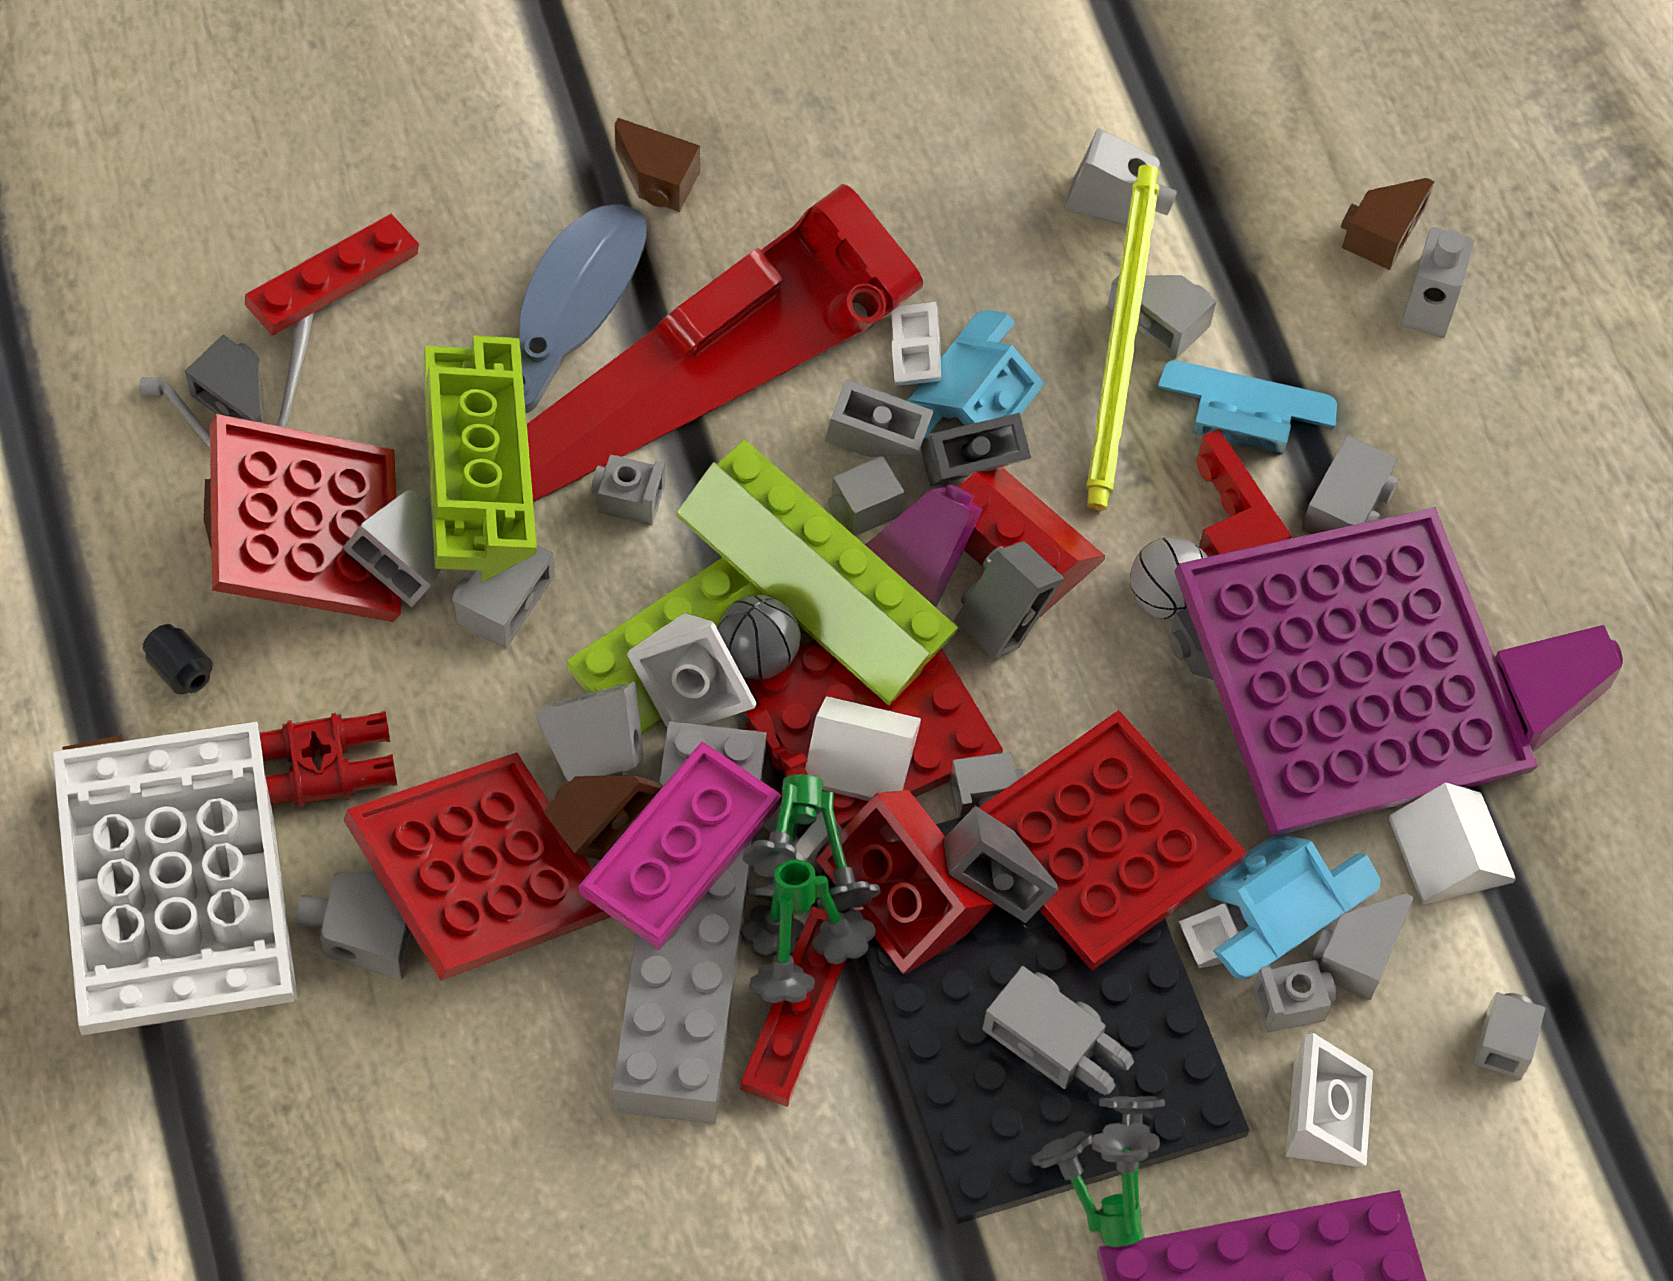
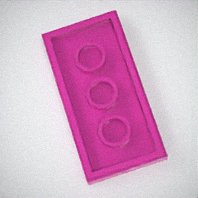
(680, 845)

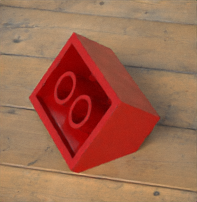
(1017, 515)
(904, 853)

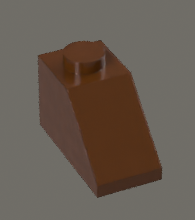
(657, 164)
(1385, 220)
(598, 810)

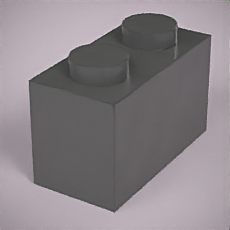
(1007, 598)

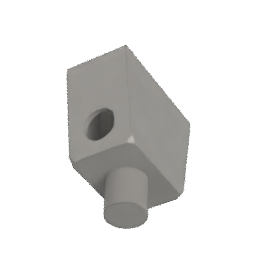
(1106, 179)
(1440, 267)
(398, 546)
(595, 731)
(359, 923)

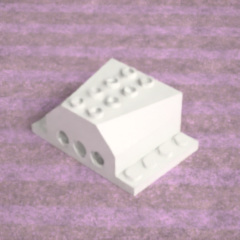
(172, 879)

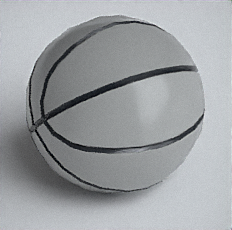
(1154, 576)

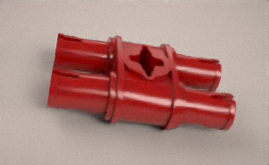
(337, 775)

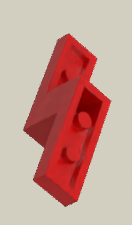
(1251, 515)

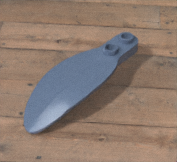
(576, 289)

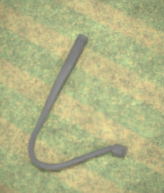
(155, 386)

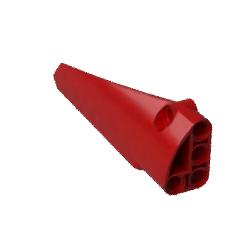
(729, 339)

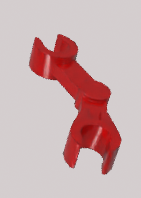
(782, 760)

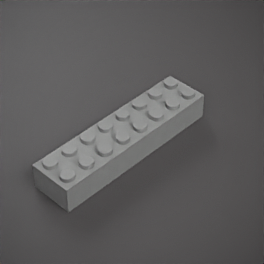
(684, 992)

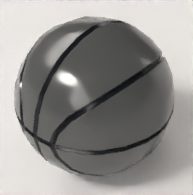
(760, 636)

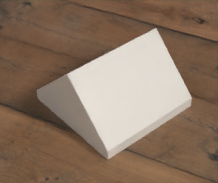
(690, 673)
(861, 748)
(1450, 844)
(1329, 1105)

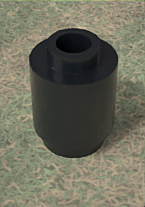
(177, 659)

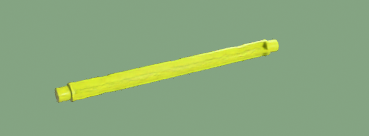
(1122, 338)

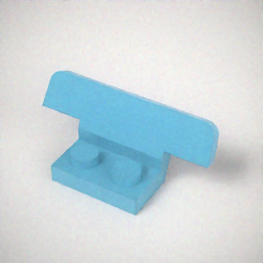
(980, 375)
(1246, 407)
(1286, 899)

